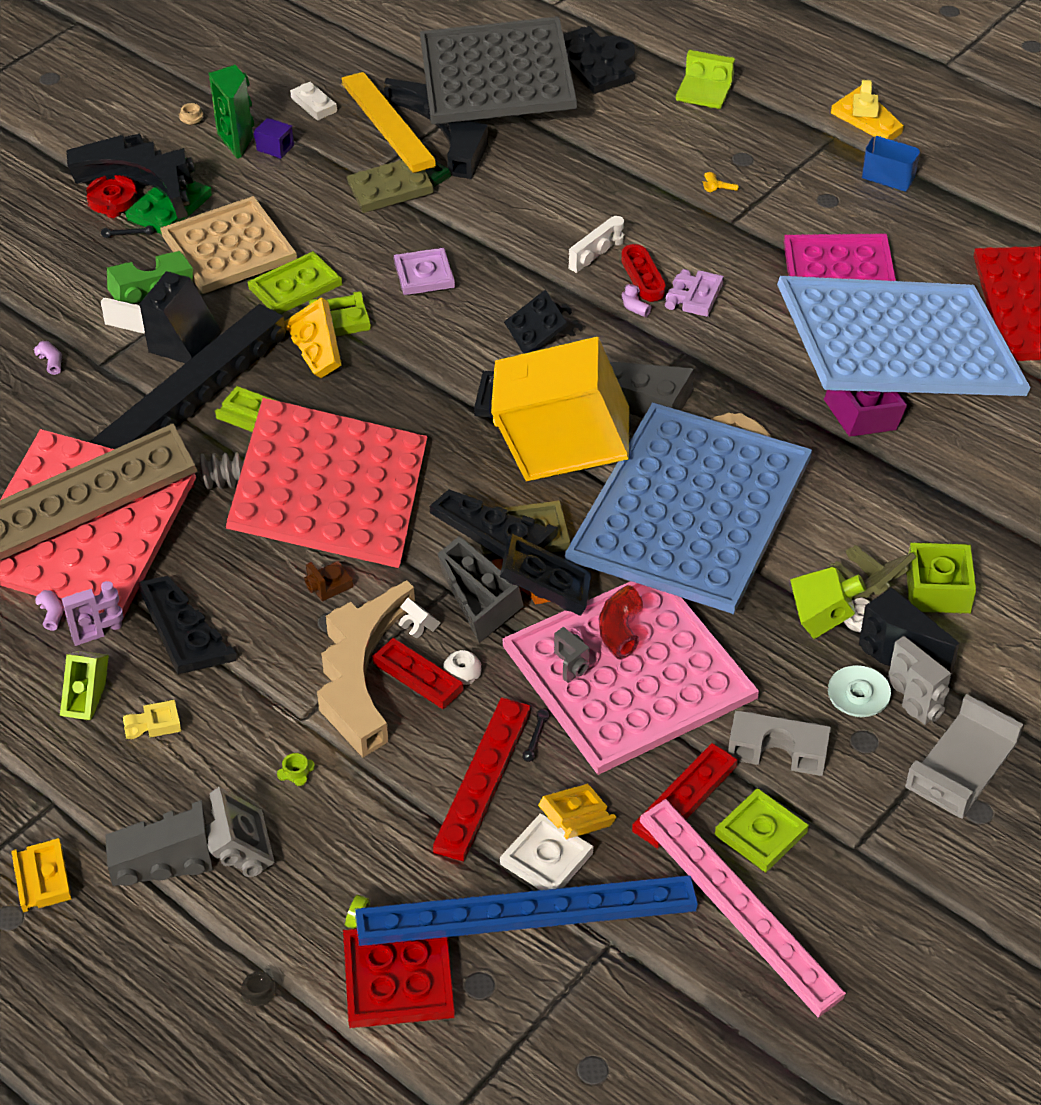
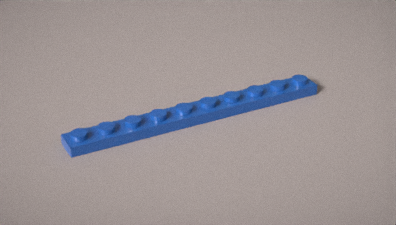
(524, 910)

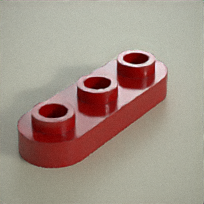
(643, 272)

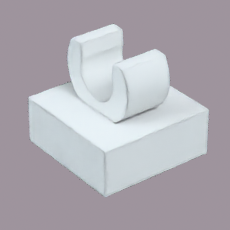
(419, 617)

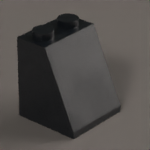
(177, 319)

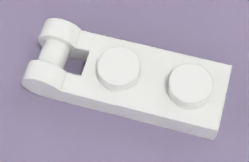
(596, 243)

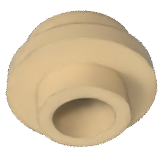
(191, 114)

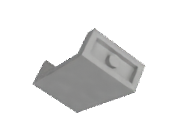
(965, 757)

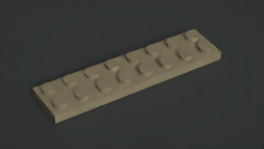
(92, 489)

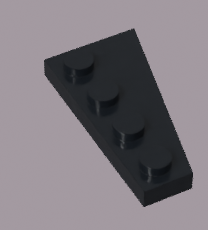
(488, 525)
(182, 629)

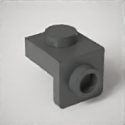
(573, 652)

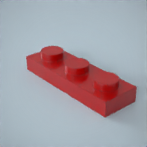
(418, 673)

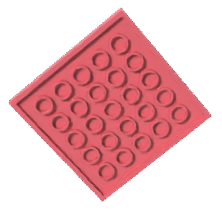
(328, 483)
(106, 548)

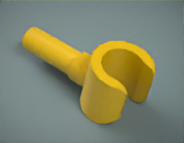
(713, 183)

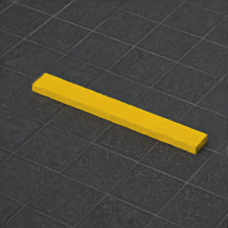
(388, 122)

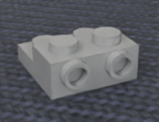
(920, 680)
(238, 834)

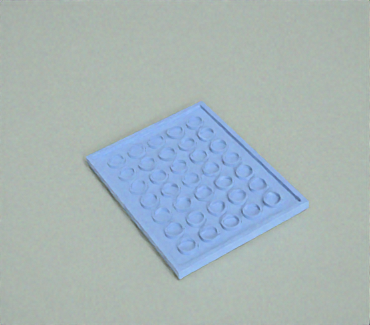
(901, 337)

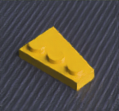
(883, 125)
(315, 336)

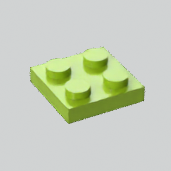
(761, 830)

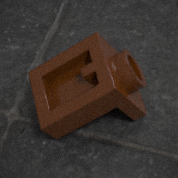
(328, 580)

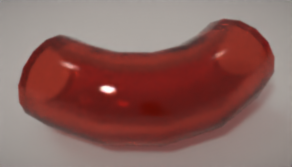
(615, 621)

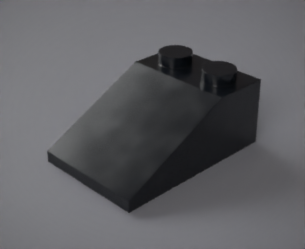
(893, 617)

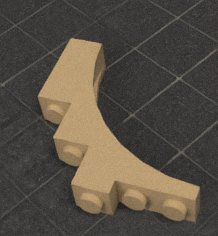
(356, 634)

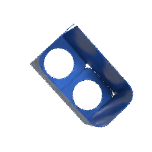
(890, 163)

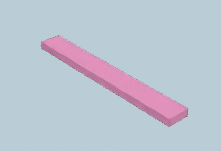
(743, 908)

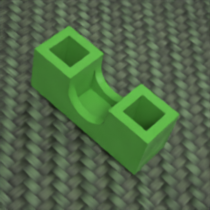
(132, 285)

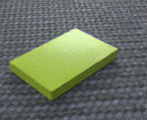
(295, 283)

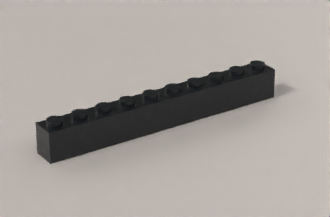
(198, 378)

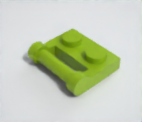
(349, 319)

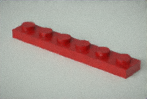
(481, 780)

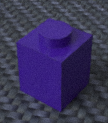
(274, 137)

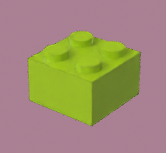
(941, 578)

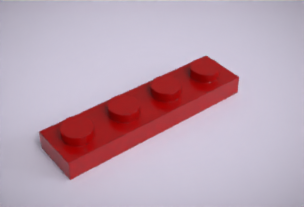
(692, 786)

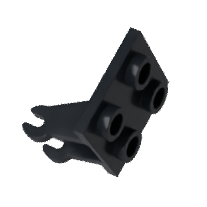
(540, 322)

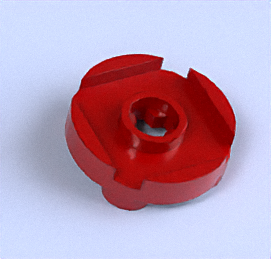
(111, 195)

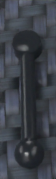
(106, 233)
(542, 717)

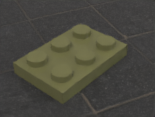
(388, 185)
(544, 514)

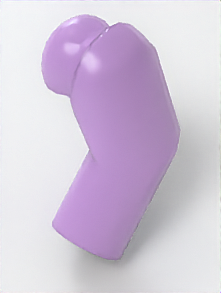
(632, 302)
(53, 355)
(53, 606)

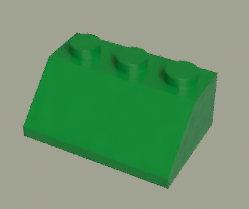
(232, 108)

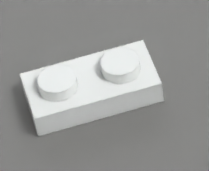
(313, 101)

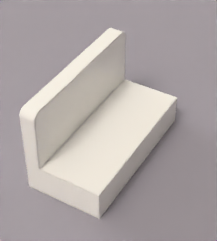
(122, 315)

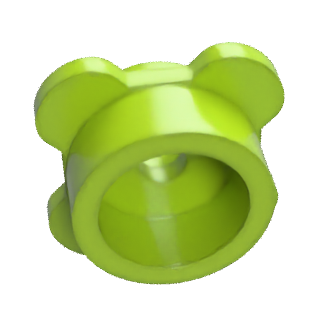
(295, 762)

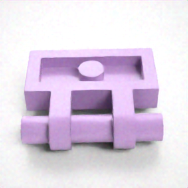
(701, 294)
(83, 614)

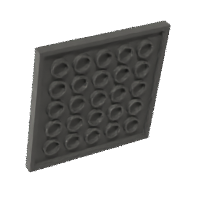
(497, 70)

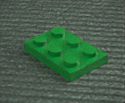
(158, 211)

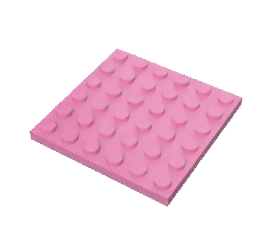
(636, 703)

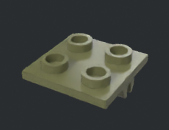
(878, 574)

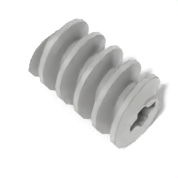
(220, 471)

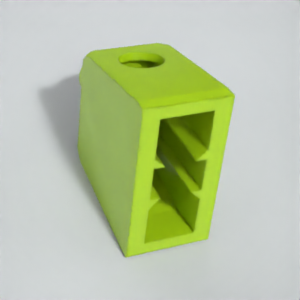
(825, 599)

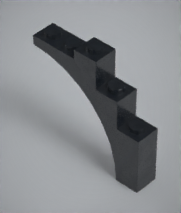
(466, 138)
(141, 163)

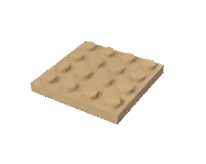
(229, 244)

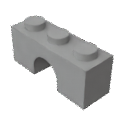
(803, 741)

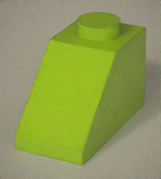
(83, 684)

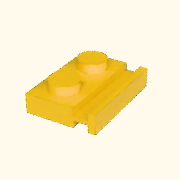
(576, 811)
(41, 875)

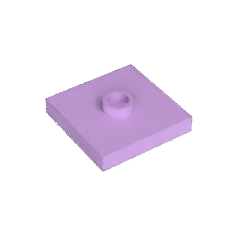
(424, 271)

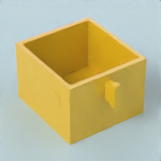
(561, 409)

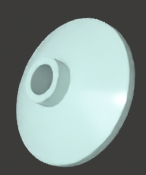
(859, 691)

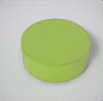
(358, 902)

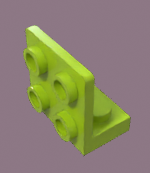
(706, 79)

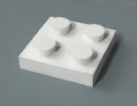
(545, 856)

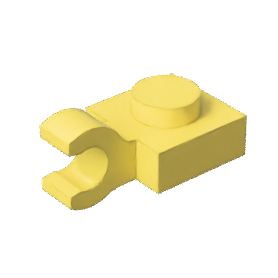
(865, 103)
(157, 720)

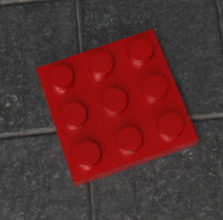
(397, 981)

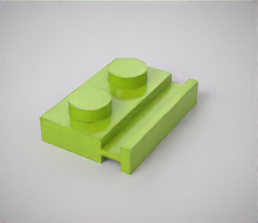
(240, 408)

